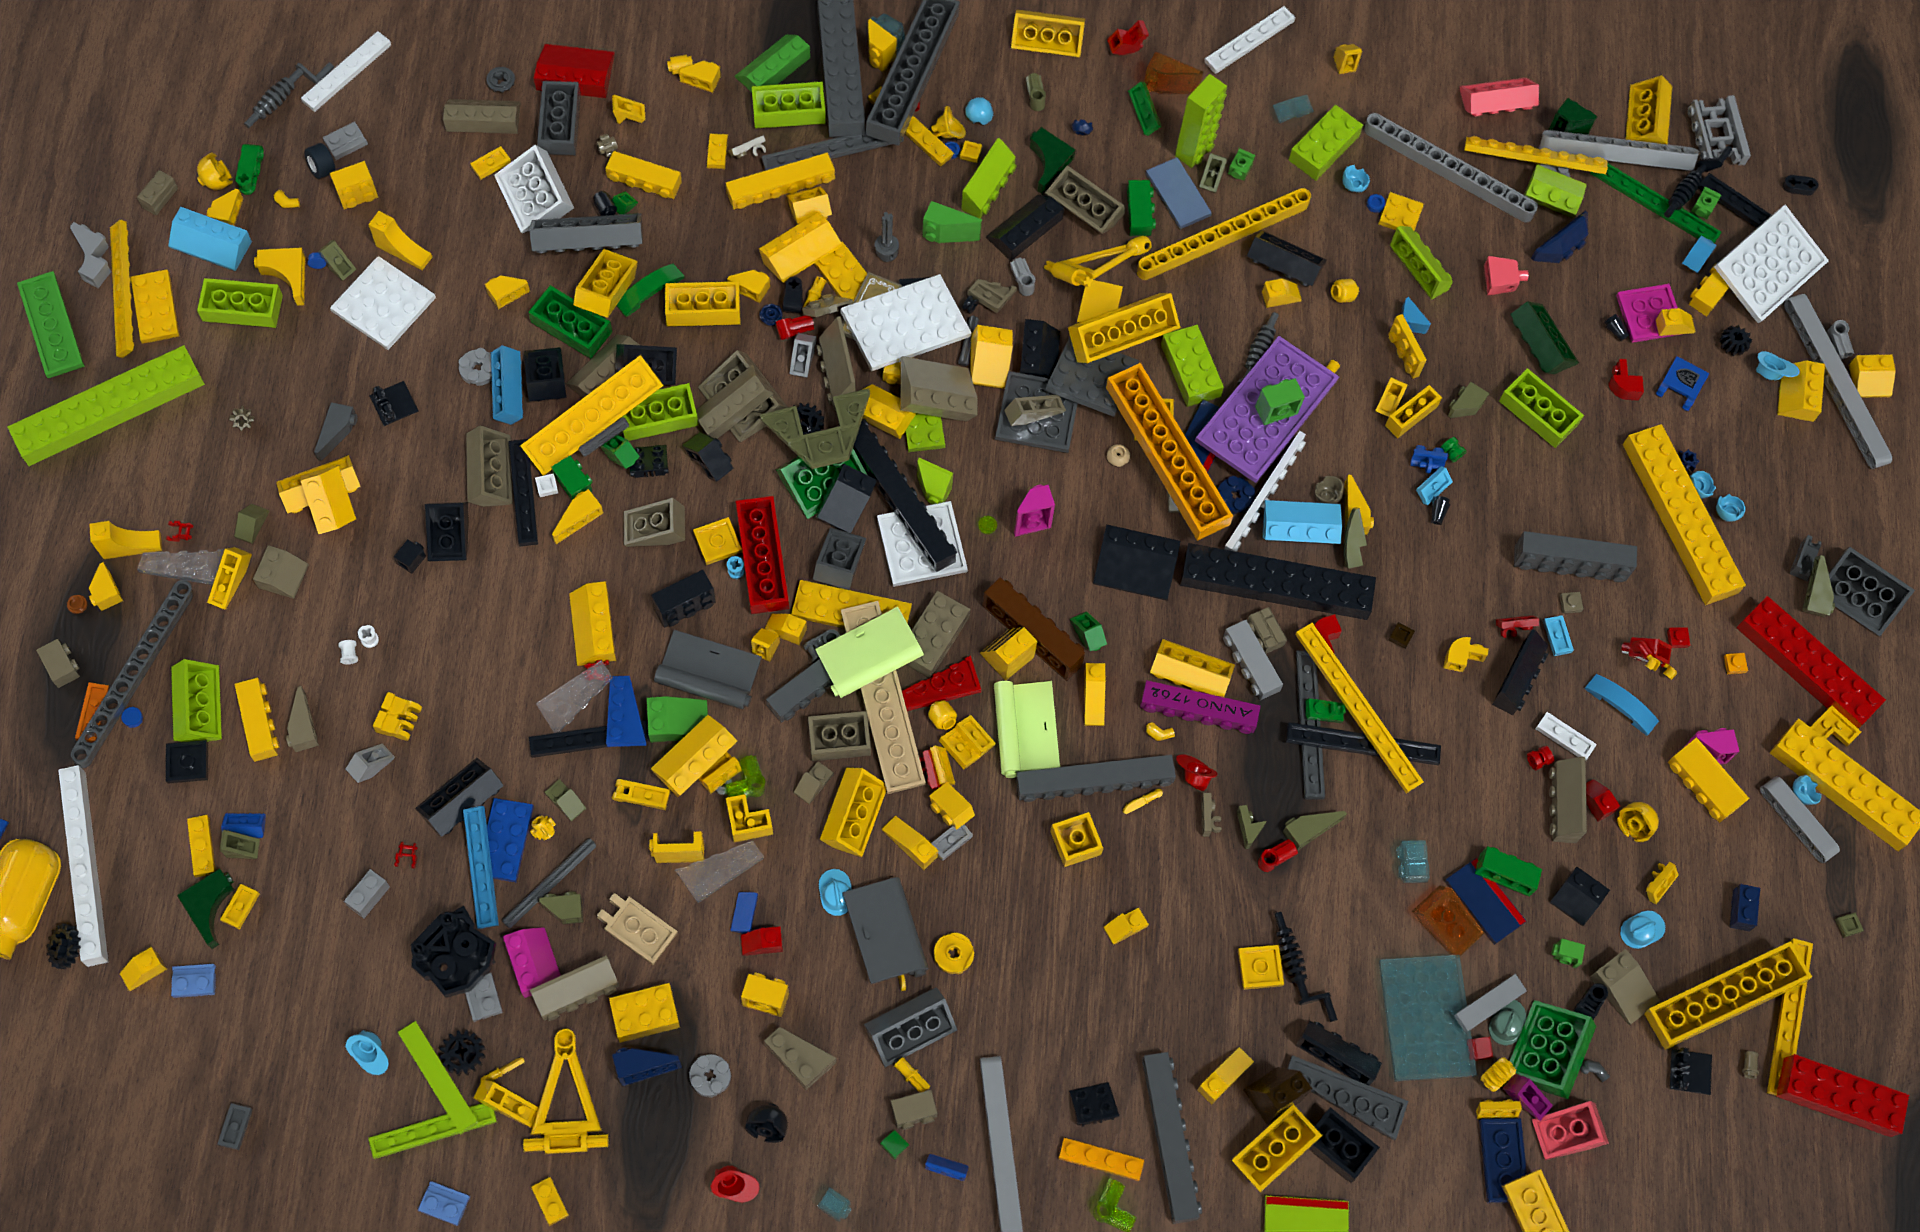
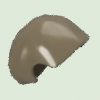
(1329, 490)

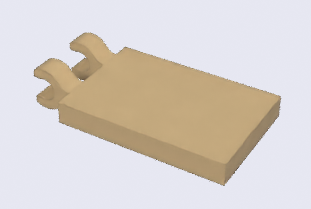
(638, 928)

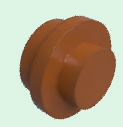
(77, 604)

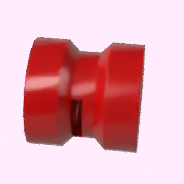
(1541, 757)

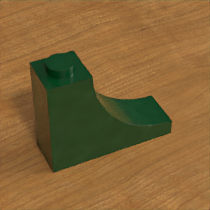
(1053, 154)
(204, 900)

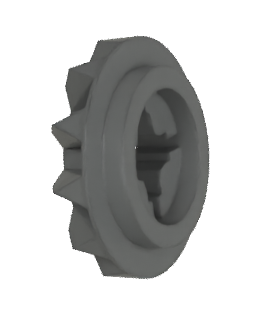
(498, 73)

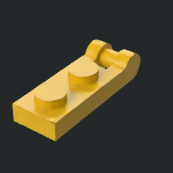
(641, 794)

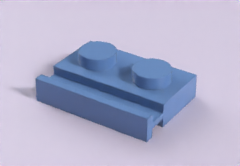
(193, 980)
(444, 1203)

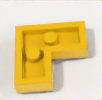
(1835, 723)

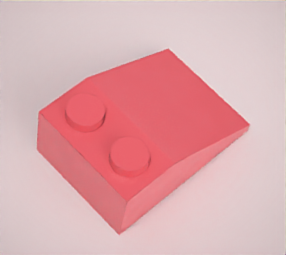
(1570, 1131)

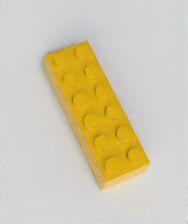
(1124, 327)

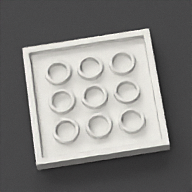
(383, 302)
(903, 555)

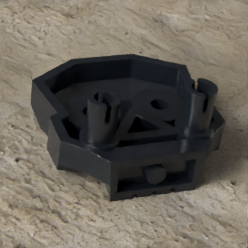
(464, 965)

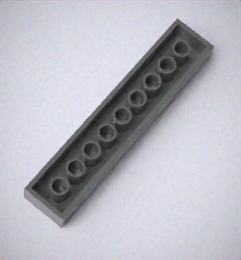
(841, 68)
(912, 70)

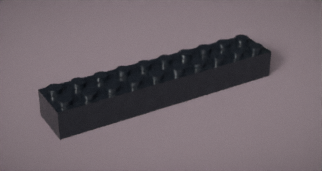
(1278, 581)

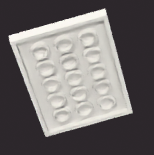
(1771, 263)
(905, 322)

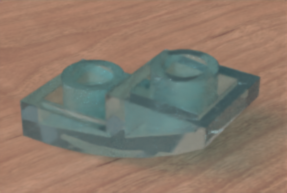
(1293, 108)

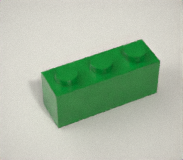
(1140, 208)
(1508, 871)

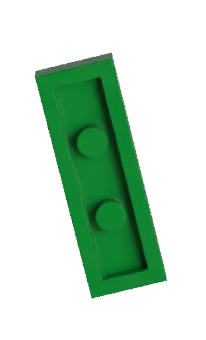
(1144, 108)

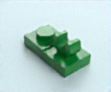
(1325, 710)

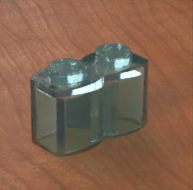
(1414, 861)

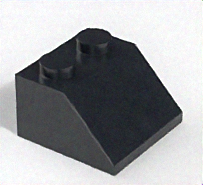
(1579, 896)

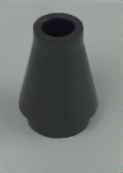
(1616, 327)
(1439, 509)

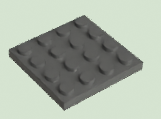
(1087, 381)
(1049, 433)

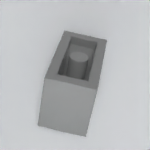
(802, 354)
(369, 762)

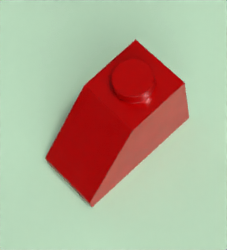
(1600, 800)
(762, 941)

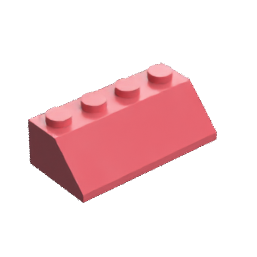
(1499, 96)

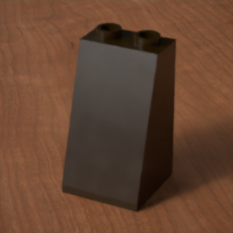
(1277, 1092)

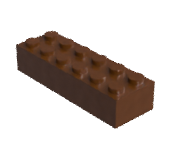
(1052, 644)

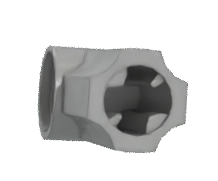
(1023, 276)
(1841, 339)

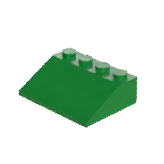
(810, 485)
(1552, 1047)

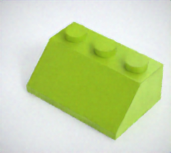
(1555, 191)

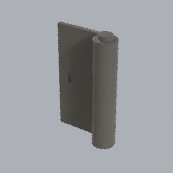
(708, 669)
(885, 930)

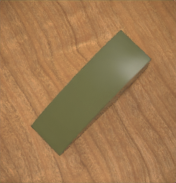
(1354, 539)

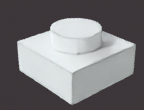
(546, 485)

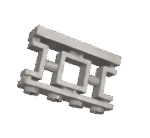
(1731, 126)

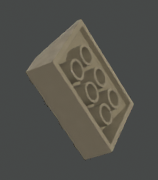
(835, 361)
(727, 372)
(937, 389)

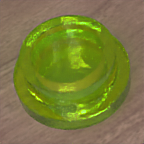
(987, 525)

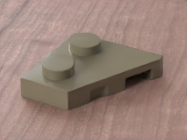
(991, 294)
(826, 305)

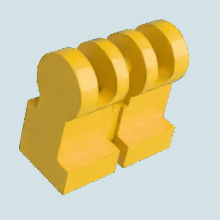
(388, 720)

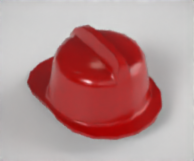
(1196, 772)
(734, 1184)

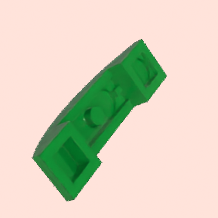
(648, 287)

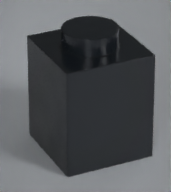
(410, 556)

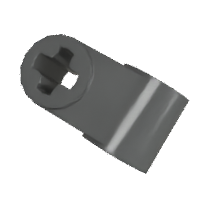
(816, 642)

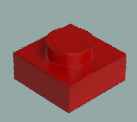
(1678, 637)

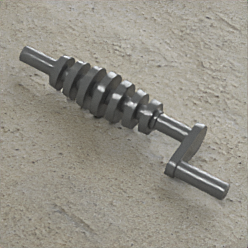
(278, 93)
(1261, 343)

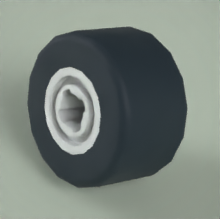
(319, 160)

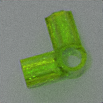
(752, 775)
(1117, 1217)

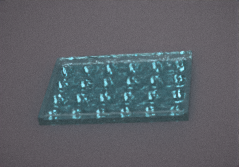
(1421, 1024)

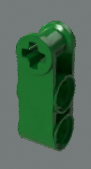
(249, 167)

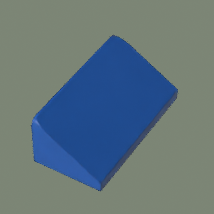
(246, 824)
(744, 912)
(946, 1167)

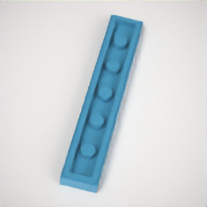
(480, 867)

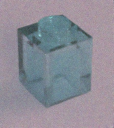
(835, 1205)

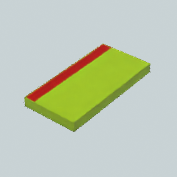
(1305, 1215)

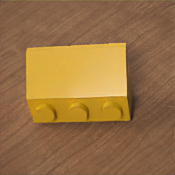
(1802, 395)
(885, 412)
(328, 499)

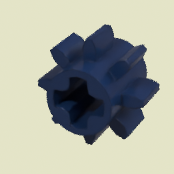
(1688, 459)

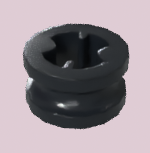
(970, 304)

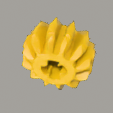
(1498, 1074)

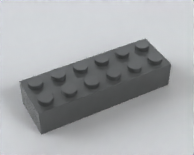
(586, 232)
(1575, 556)

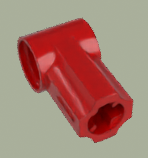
(790, 327)
(1278, 855)

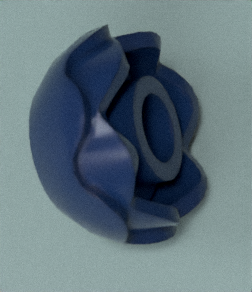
(1082, 127)
(770, 309)

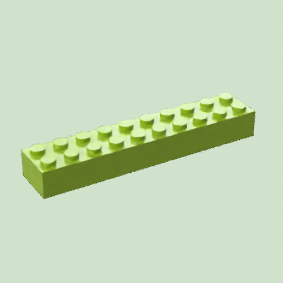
(105, 405)

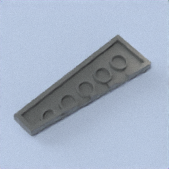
(1370, 1105)

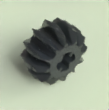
(1735, 340)

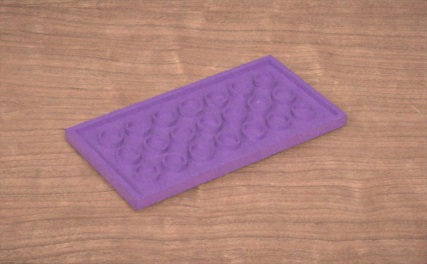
(1236, 428)

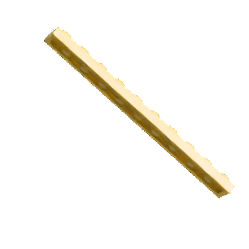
(1359, 708)

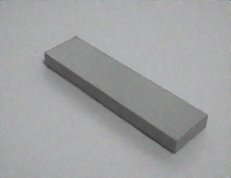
(1490, 1003)

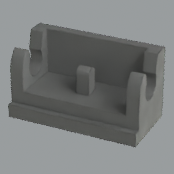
(1805, 558)

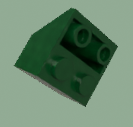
(1573, 118)

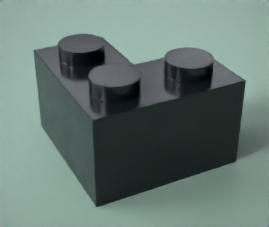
(709, 455)

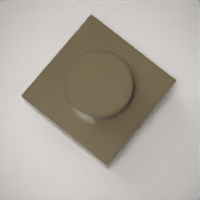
(1571, 602)

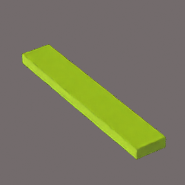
(438, 1077)
(425, 1132)

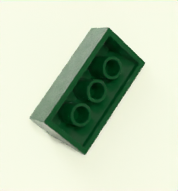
(1543, 337)

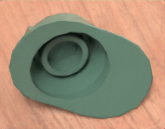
(1507, 1023)

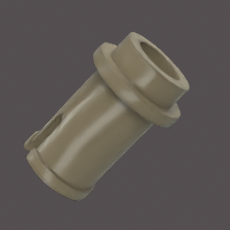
(1751, 1060)

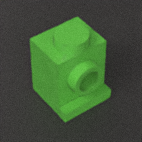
(1241, 164)
(1706, 203)
(1568, 952)

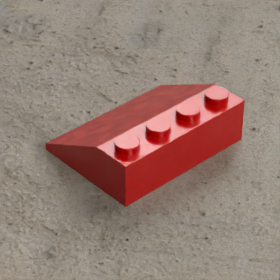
(574, 64)

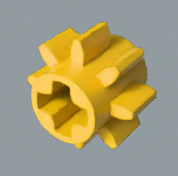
(543, 827)

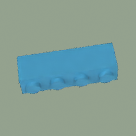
(506, 385)

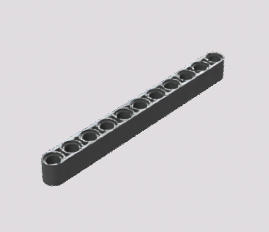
(132, 682)

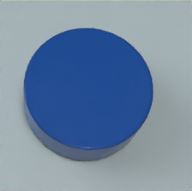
(954, 147)
(1375, 203)
(316, 261)
(132, 717)

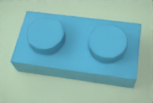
(1434, 485)
(1558, 635)

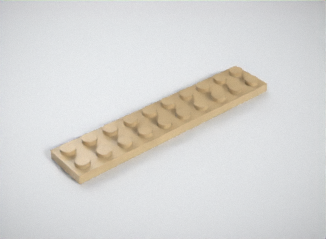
(888, 717)

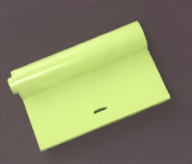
(869, 652)
(1021, 730)

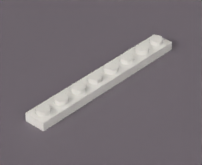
(1270, 487)

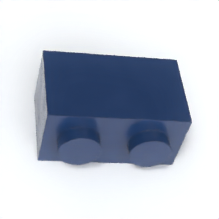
(1745, 907)

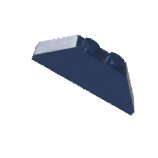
(1564, 242)

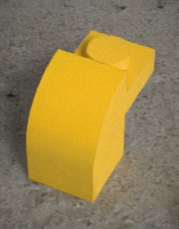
(1461, 651)

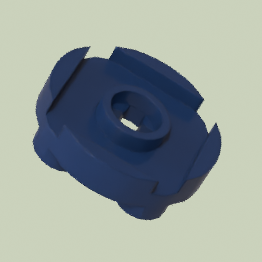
(1240, 486)

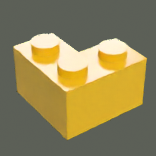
(746, 824)

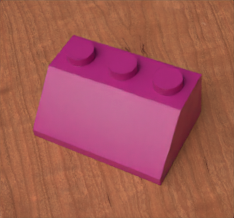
(1035, 511)
(531, 958)

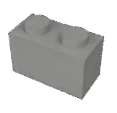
(367, 893)

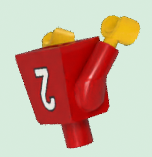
(1652, 651)

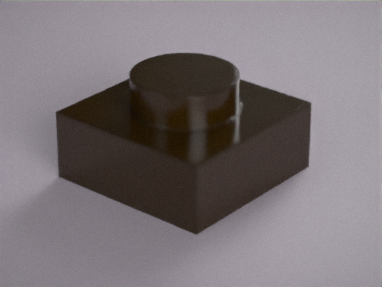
(1401, 635)

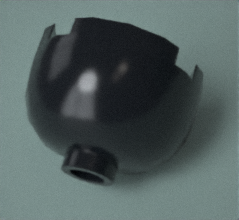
(767, 1122)

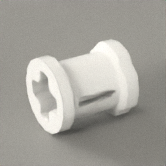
(368, 631)
(348, 652)

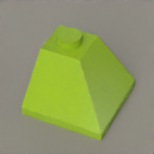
(934, 481)

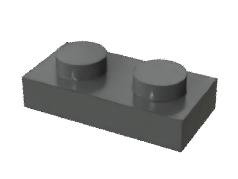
(235, 1126)

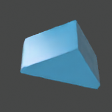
(1414, 317)

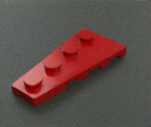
(950, 684)

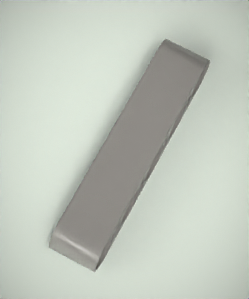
(1799, 819)

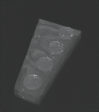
(573, 696)
(713, 873)

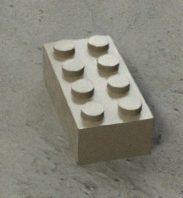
(937, 631)

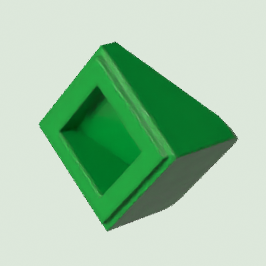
(624, 202)
(894, 1144)

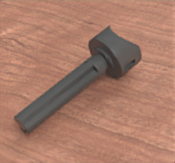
(887, 245)

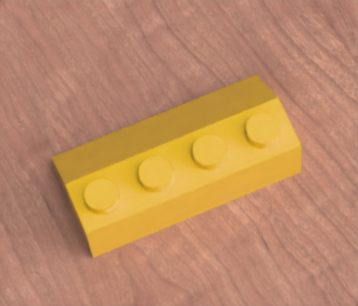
(1048, 33)
(1649, 111)
(800, 247)
(702, 303)
(292, 491)
(592, 623)
(1192, 669)
(693, 755)
(1708, 780)
(854, 811)
(1276, 1148)

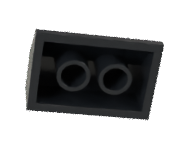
(1039, 348)

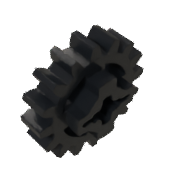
(809, 416)
(63, 946)
(454, 1054)

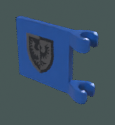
(1685, 380)

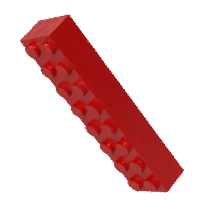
(1810, 662)

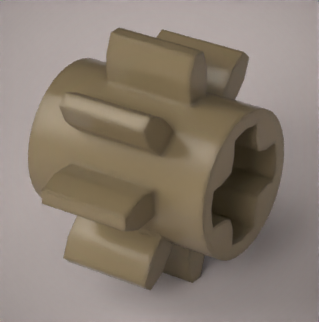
(606, 145)
(237, 420)

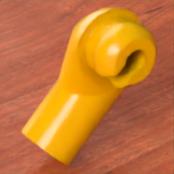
(284, 201)
(1159, 734)

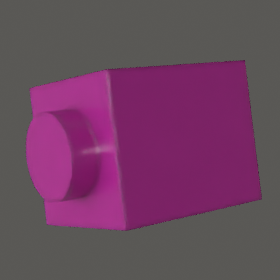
(1531, 1098)

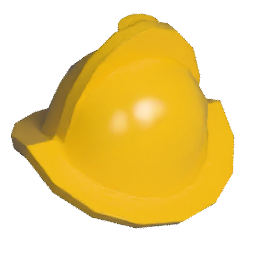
(948, 126)

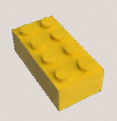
(605, 283)

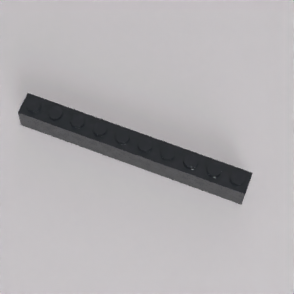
(903, 500)

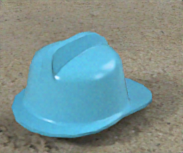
(1774, 367)
(831, 889)
(1642, 929)
(367, 1052)

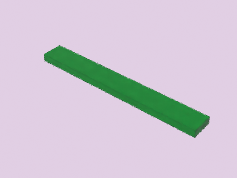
(1657, 203)

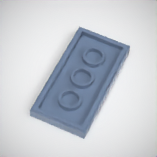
(1178, 193)

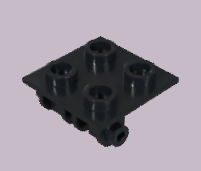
(393, 402)
(651, 459)
(1690, 1071)
(1094, 1104)

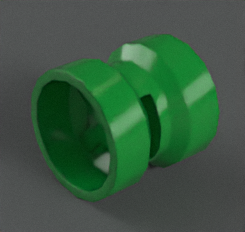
(1453, 449)

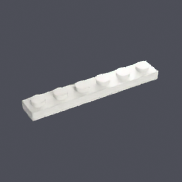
(1249, 40)
(346, 71)

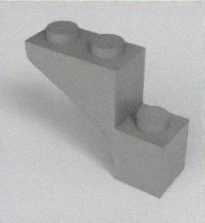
(94, 245)

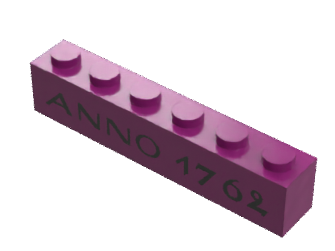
(1200, 707)

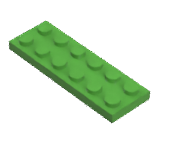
(50, 324)

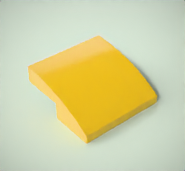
(967, 742)

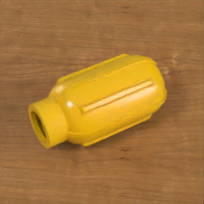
(26, 883)

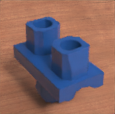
(1428, 459)

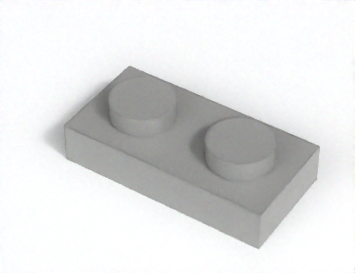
(951, 841)

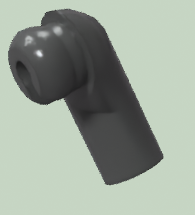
(1595, 1067)

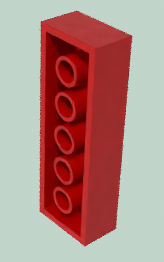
(762, 555)
(1842, 1095)

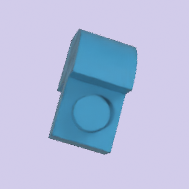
(1699, 254)

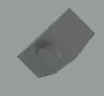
(335, 428)

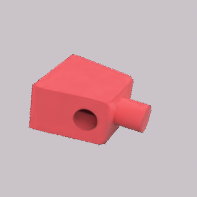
(1503, 275)

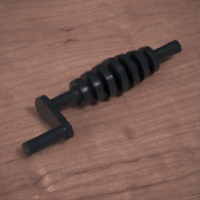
(1688, 186)
(1296, 970)

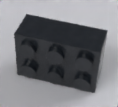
(660, 359)
(683, 599)
(1342, 1145)

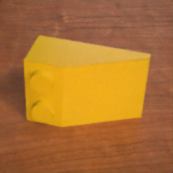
(990, 355)

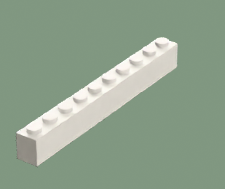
(83, 866)

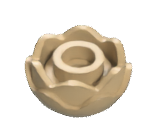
(1117, 460)

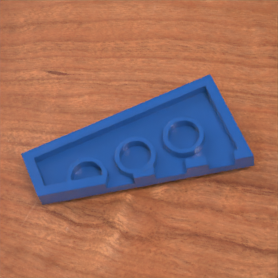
(623, 722)

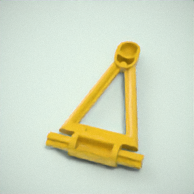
(1075, 274)
(565, 1136)

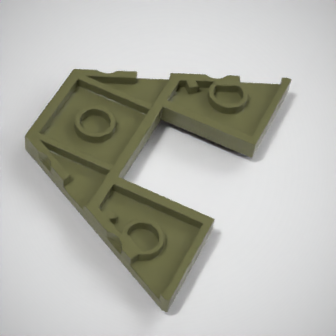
(824, 446)

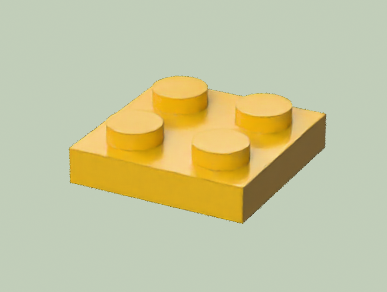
(1400, 212)
(717, 541)
(1261, 967)

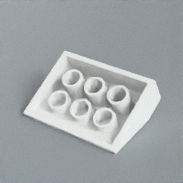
(533, 188)

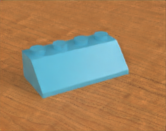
(208, 239)
(1302, 521)

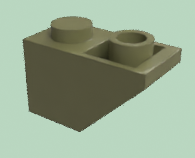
(1469, 402)
(564, 908)

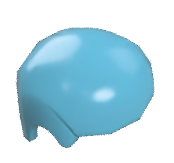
(979, 110)
(1355, 179)
(1703, 483)
(1730, 508)
(1805, 790)

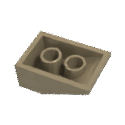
(655, 524)
(1626, 986)

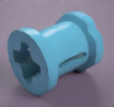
(731, 565)

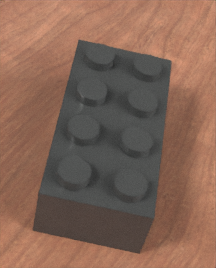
(559, 117)

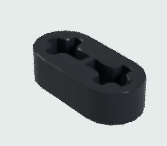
(1800, 185)

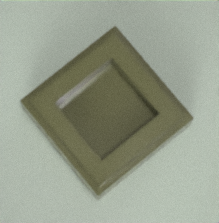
(1849, 925)

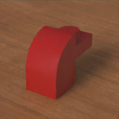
(1127, 42)
(1624, 385)
(1329, 629)

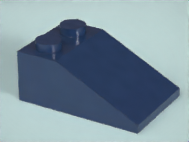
(638, 1065)

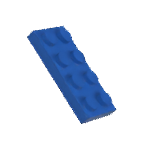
(507, 837)

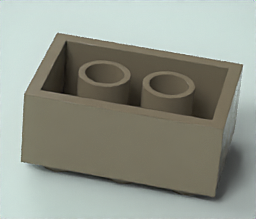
(839, 736)

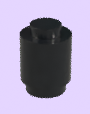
(604, 203)

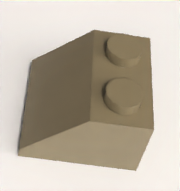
(280, 572)

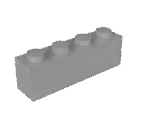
(1253, 660)

